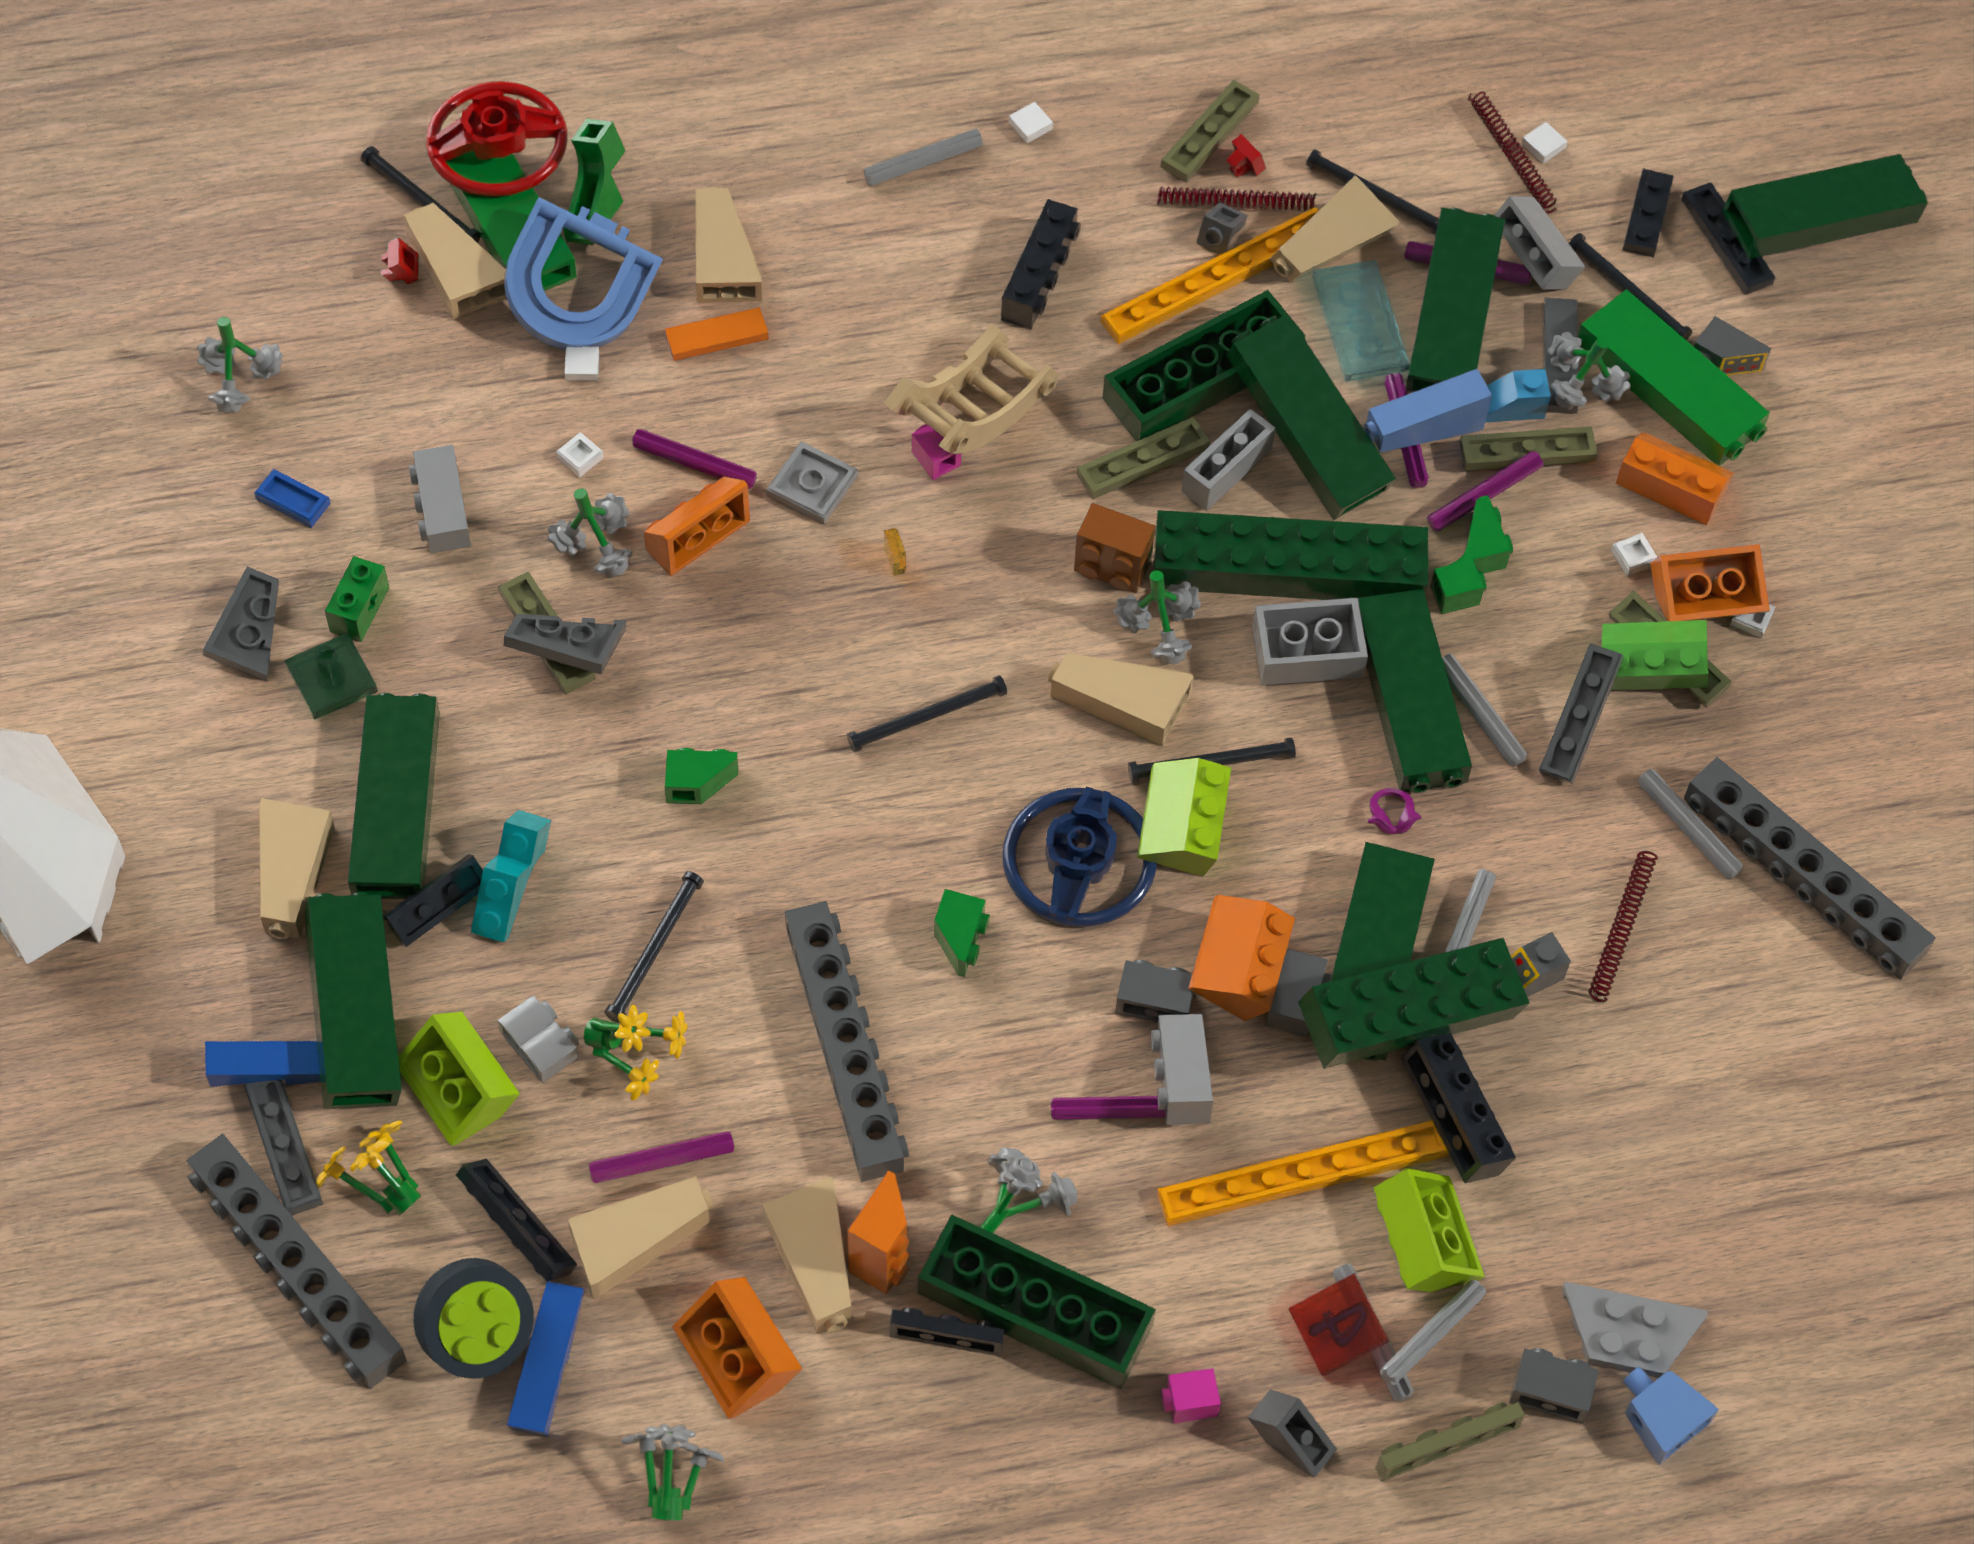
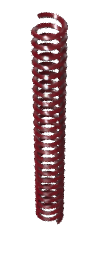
(1494, 133)
(1229, 196)
(1614, 945)

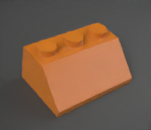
(1673, 477)
(698, 524)
(1710, 583)
(1241, 955)
(880, 1238)
(736, 1346)

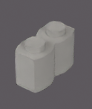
(539, 1038)

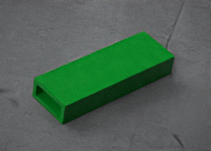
(503, 217)
(1676, 379)

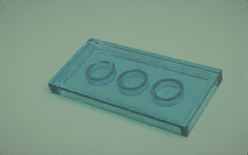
(1360, 320)

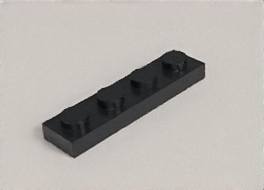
(1706, 209)
(516, 1220)

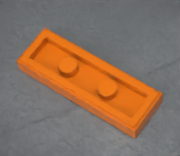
(716, 334)

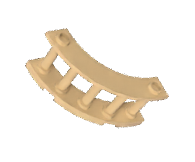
(923, 398)

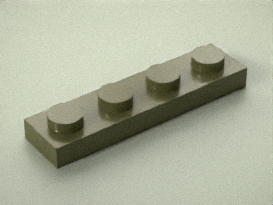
(1210, 131)
(1503, 449)
(1143, 458)
(525, 597)
(1636, 609)
(1462, 1435)

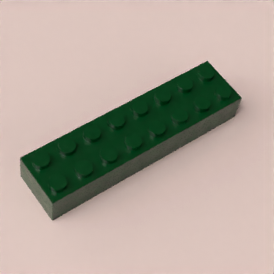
(1289, 556)

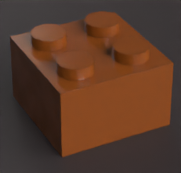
(1114, 548)

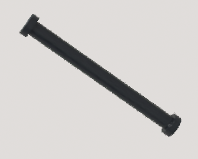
(371, 157)
(1386, 197)
(1619, 279)
(927, 713)
(1235, 756)
(691, 882)

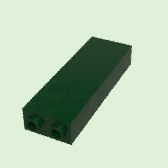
(1824, 206)
(1455, 297)
(1310, 415)
(1413, 692)
(394, 795)
(1383, 912)
(352, 1001)

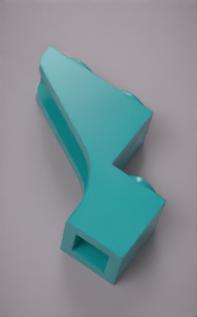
(507, 874)

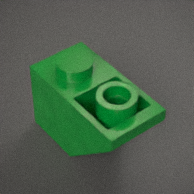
(697, 775)
(957, 928)

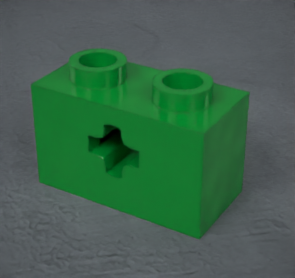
(357, 598)

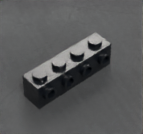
(1039, 264)
(1458, 1108)

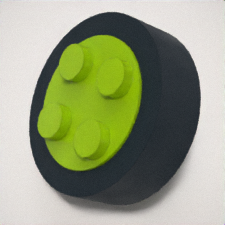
(473, 1318)

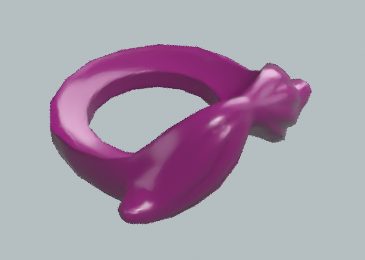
(1383, 822)

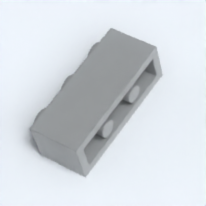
(1539, 243)
(1228, 459)
(439, 499)
(1182, 1069)

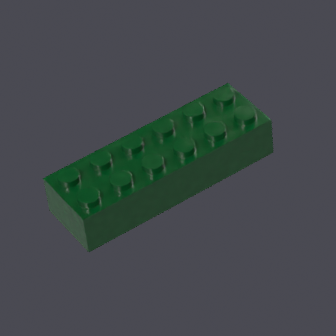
(1185, 372)
(1413, 1002)
(1036, 1301)

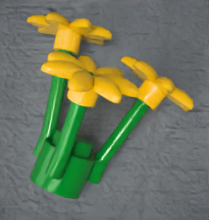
(608, 1035)
(399, 1192)

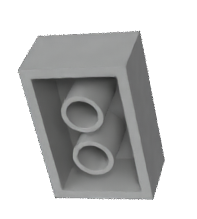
(1309, 641)

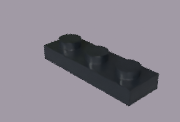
(1648, 212)
(435, 901)
(947, 1331)

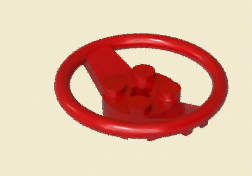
(494, 129)

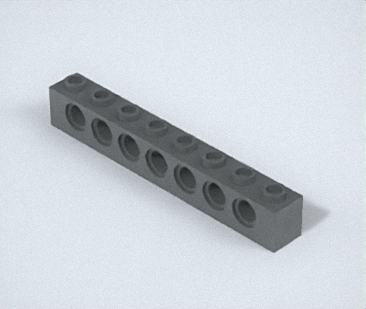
(1828, 870)
(871, 1156)
(222, 1161)

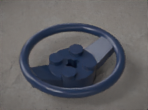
(1074, 866)

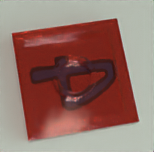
(1338, 1325)

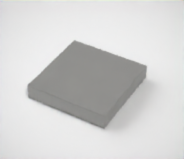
(812, 482)

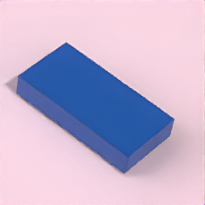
(292, 498)

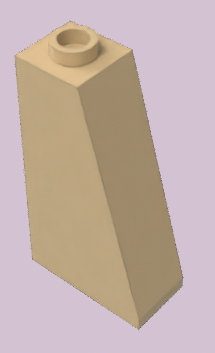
(1339, 228)
(723, 255)
(456, 263)
(1123, 693)
(291, 861)
(636, 1231)
(811, 1247)

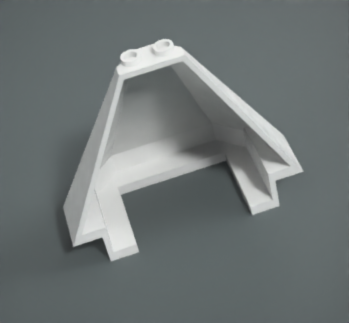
(53, 849)

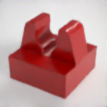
(1245, 158)
(401, 262)

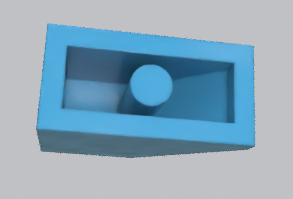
(1519, 396)

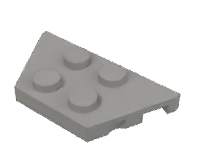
(1629, 1329)

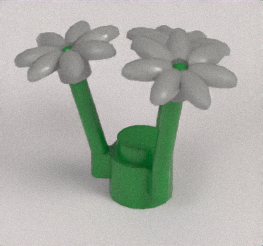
(667, 1501)

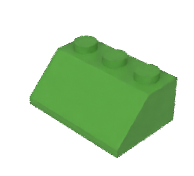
(1659, 654)

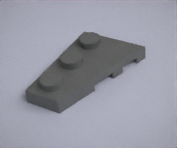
(246, 626)
(570, 643)

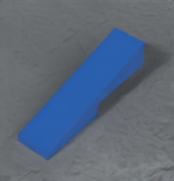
(261, 1061)
(546, 1359)

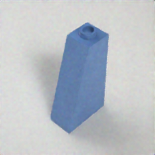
(1431, 414)

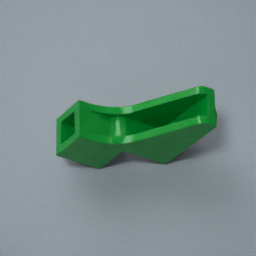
(597, 153)
(1487, 550)

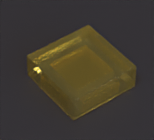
(895, 551)

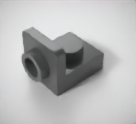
(1219, 227)

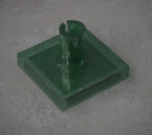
(331, 676)

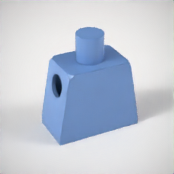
(1666, 1412)

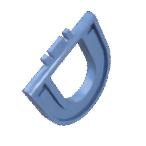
(549, 321)

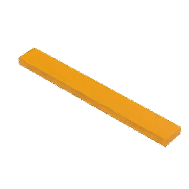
(1200, 282)
(1301, 1173)

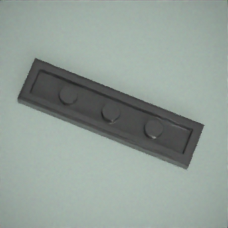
(1558, 317)
(1581, 713)
(283, 1146)

